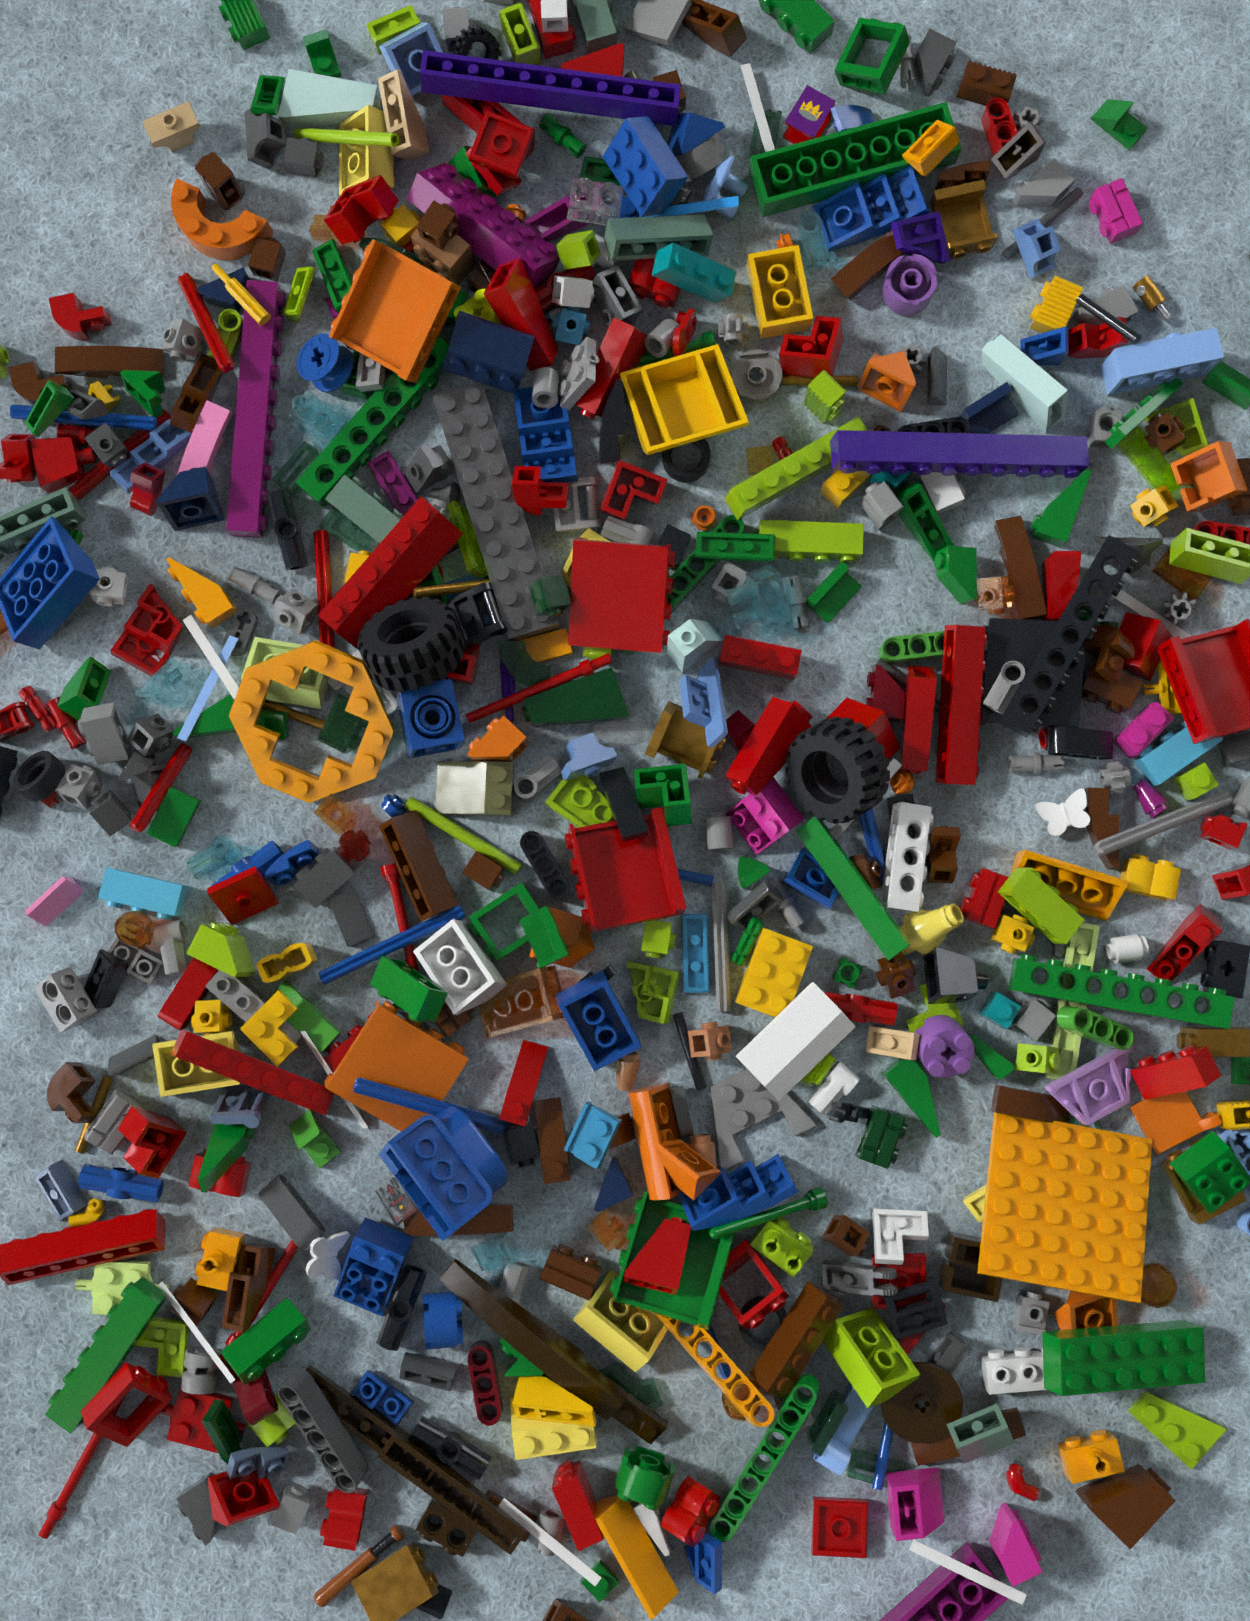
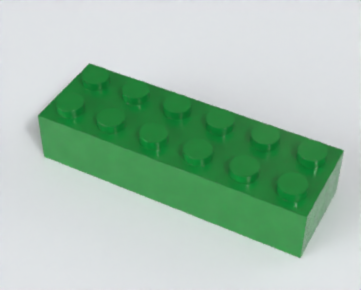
(1123, 1357)

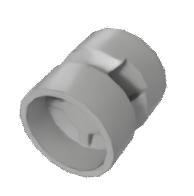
(200, 1373)

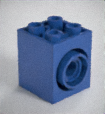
(431, 702)

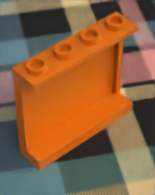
(394, 310)
(400, 1055)

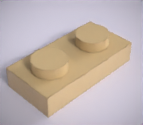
(892, 1043)

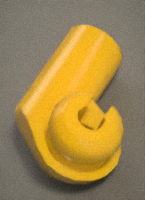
(92, 1213)

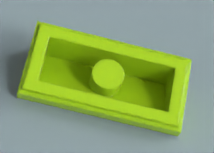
(298, 293)

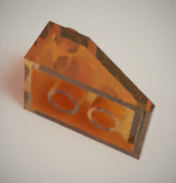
(523, 1003)

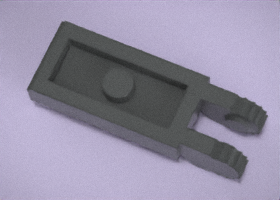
(857, 1278)

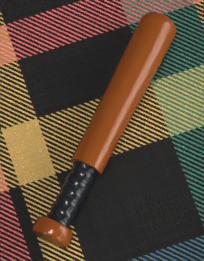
(356, 1568)

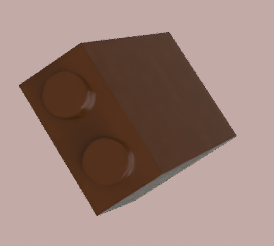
(1128, 1501)

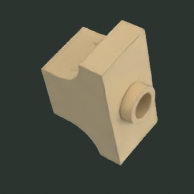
(173, 127)

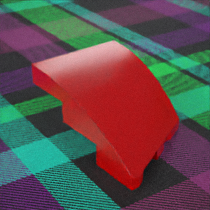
(146, 631)

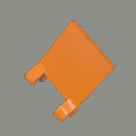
(1171, 1120)

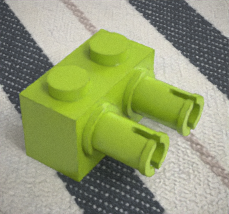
(782, 1245)

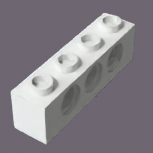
(896, 868)

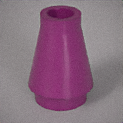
(1151, 800)

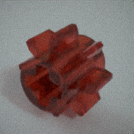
(354, 845)

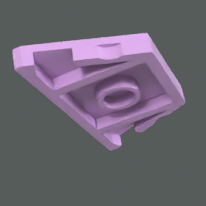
(1095, 1087)

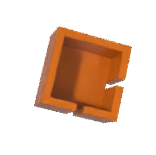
(1213, 474)

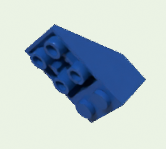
(373, 1266)

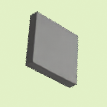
(657, 19)

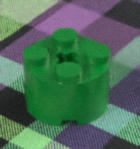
(644, 1477)

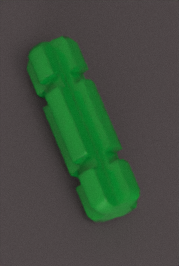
(747, 941)

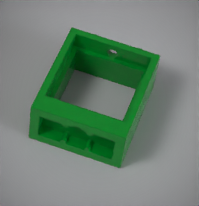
(866, 77)
(478, 928)

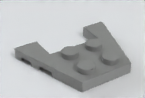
(743, 1102)

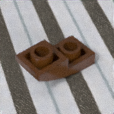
(966, 172)

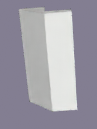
(795, 1041)

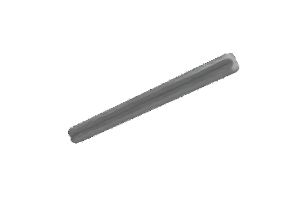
(1163, 823)

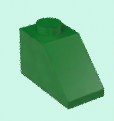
(958, 571)
(84, 688)

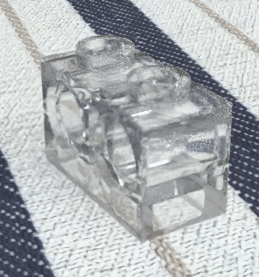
(594, 209)

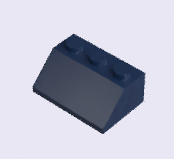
(487, 352)

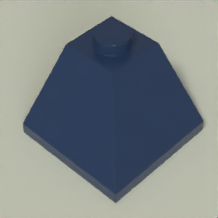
(191, 500)

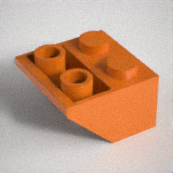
(499, 744)

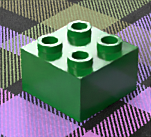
(1211, 1172)

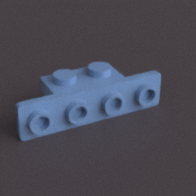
(704, 702)

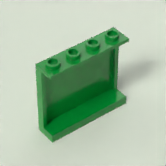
(700, 1275)

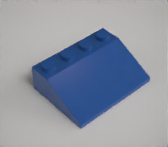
(45, 585)

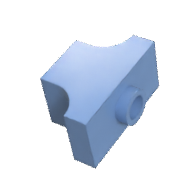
(1037, 246)
(586, 757)

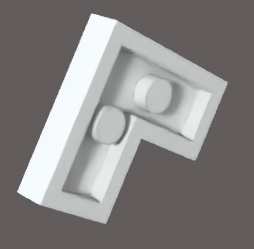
(894, 1226)

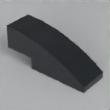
(612, 424)

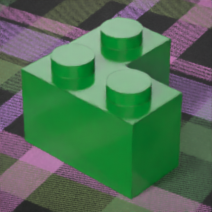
(665, 788)

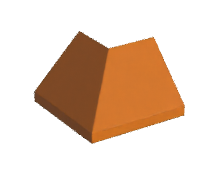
(888, 379)
(575, 936)
(686, 1167)
(1086, 1312)

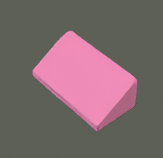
(54, 900)

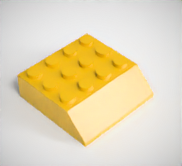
(682, 400)

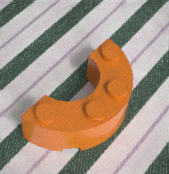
(210, 238)

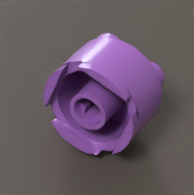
(907, 270)
(944, 1047)

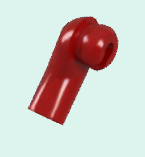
(1017, 1483)

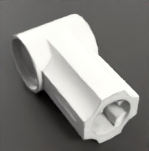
(836, 1084)

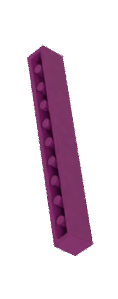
(255, 414)

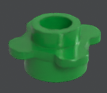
(840, 976)

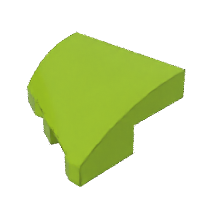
(1190, 418)
(653, 1000)

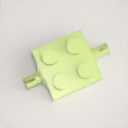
(111, 1280)

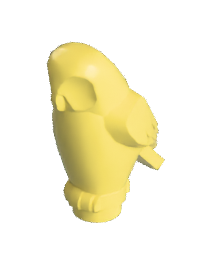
(930, 927)

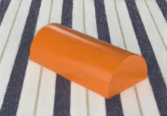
(655, 1123)

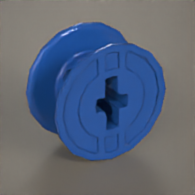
(325, 363)

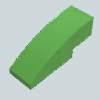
(310, 1019)

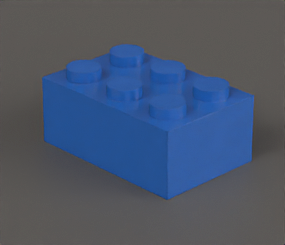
(645, 166)
(598, 1020)

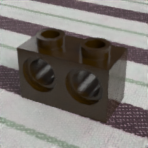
(442, 1532)

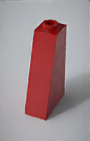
(518, 308)
(618, 353)
(917, 718)
(766, 747)

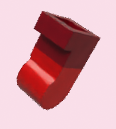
(146, 488)

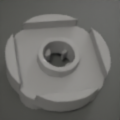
(765, 364)

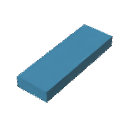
(695, 953)

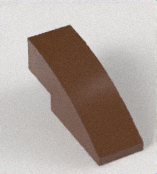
(867, 266)
(195, 392)
(1102, 823)
(1028, 1104)
(247, 1286)

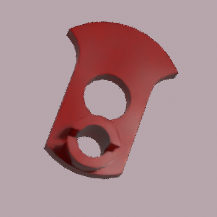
(683, 334)

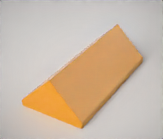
(1086, 889)
(635, 1554)

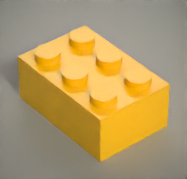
(779, 291)
(773, 973)

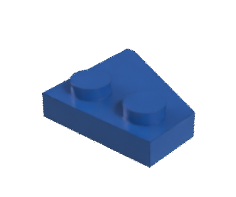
(706, 1562)

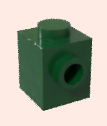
(550, 595)

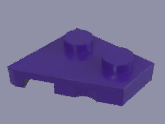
(922, 236)

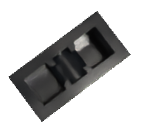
(1232, 956)

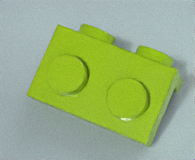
(392, 25)

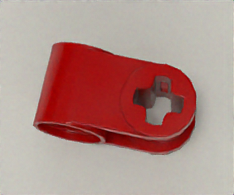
(14, 720)

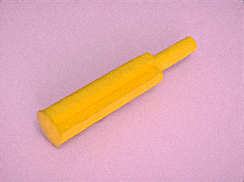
(243, 297)

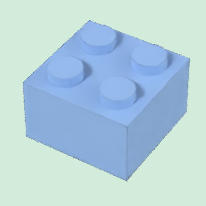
(406, 53)

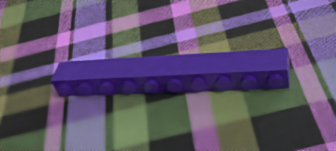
(548, 87)
(958, 453)

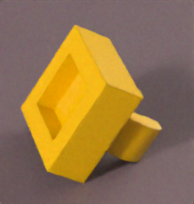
(98, 391)

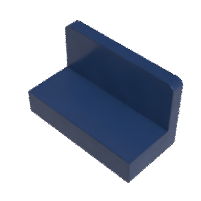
(990, 411)

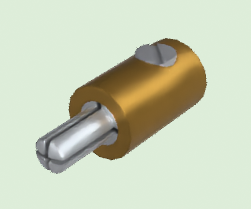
(1152, 297)

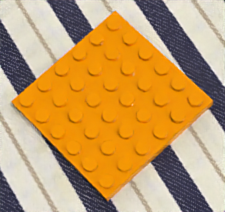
(1066, 1207)

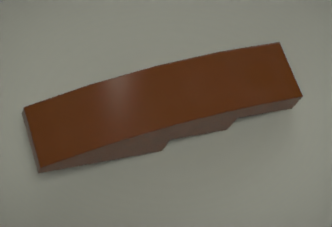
(106, 360)
(1021, 567)
(492, 1219)
(946, 1449)

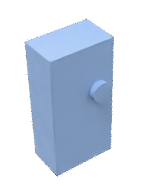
(1161, 360)

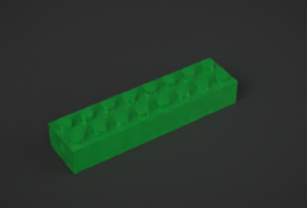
(833, 162)

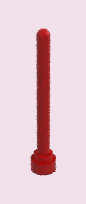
(392, 875)

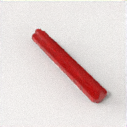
(161, 788)

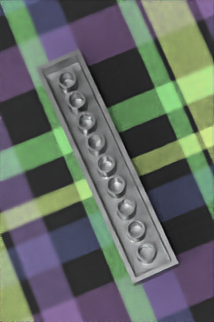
(492, 508)

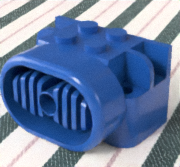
(445, 1168)

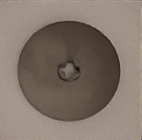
(942, 1405)

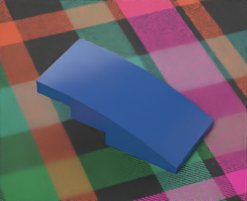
(870, 209)
(545, 438)
(739, 1194)

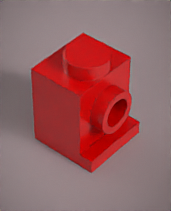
(1222, 831)

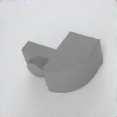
(702, 157)

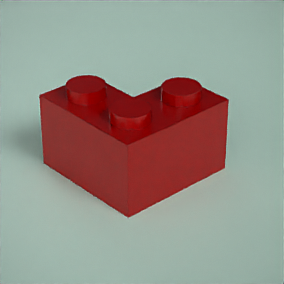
(359, 208)
(814, 353)
(630, 482)
(873, 719)
(152, 1140)

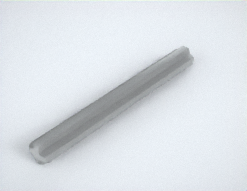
(721, 947)

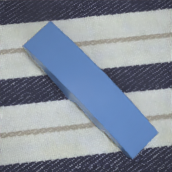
(157, 451)

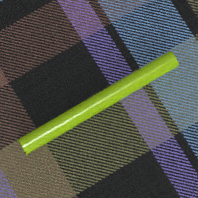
(348, 137)
(463, 835)

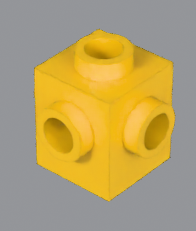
(1153, 506)
(1004, 934)
(211, 1017)

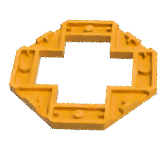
(261, 742)

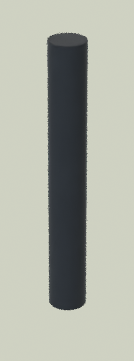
(1108, 319)
(692, 1061)

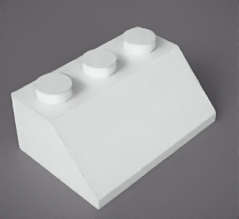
(460, 967)

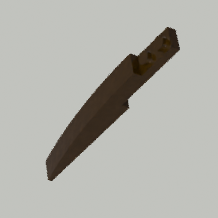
(552, 1353)
(421, 1466)

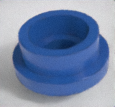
(393, 805)

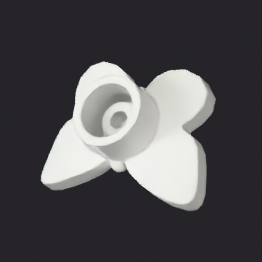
(1065, 814)
(324, 1256)

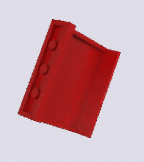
(620, 595)
(1211, 680)
(625, 879)

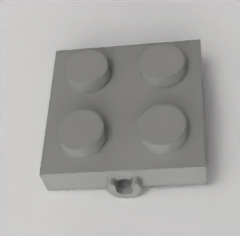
(578, 373)

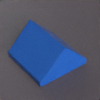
(691, 131)
(810, 880)

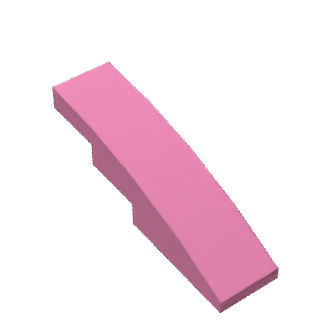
(206, 438)

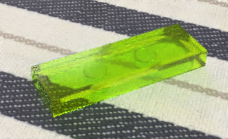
(1148, 461)
(468, 542)

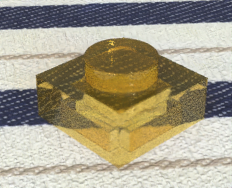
(759, 458)

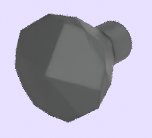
(447, 493)

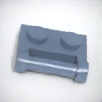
(232, 1104)

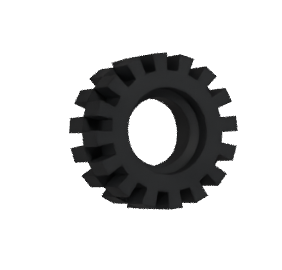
(477, 34)

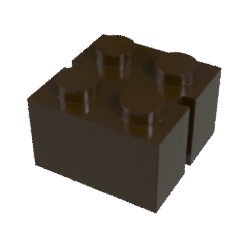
(960, 1272)

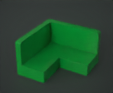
(544, 937)

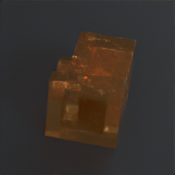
(328, 807)
(608, 1230)

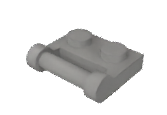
(569, 518)

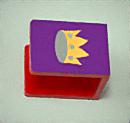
(808, 116)

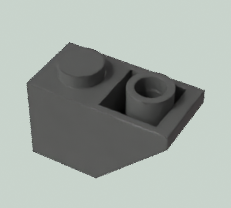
(932, 58)
(196, 1505)

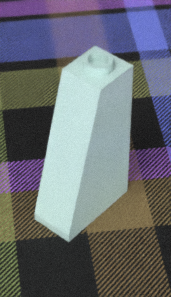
(323, 99)
(1032, 386)
(691, 643)

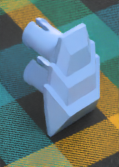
(723, 178)

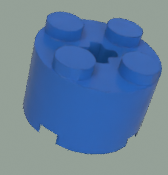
(441, 1321)

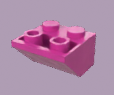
(765, 816)
(914, 1502)
(1014, 1547)

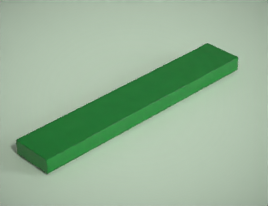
(853, 888)

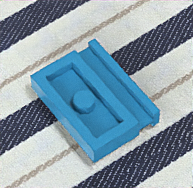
(592, 1135)

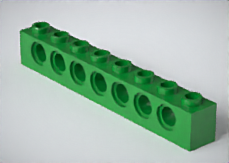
(362, 425)
(1217, 1013)

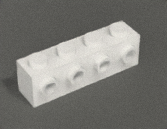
(1013, 1371)

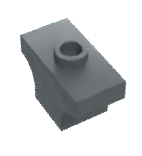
(264, 138)
(427, 468)

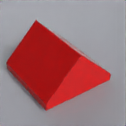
(1145, 635)
(240, 1497)

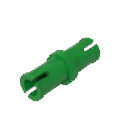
(562, 135)

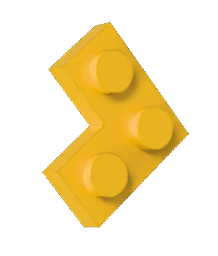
(265, 1029)

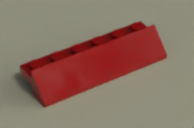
(391, 569)

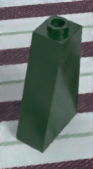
(578, 702)

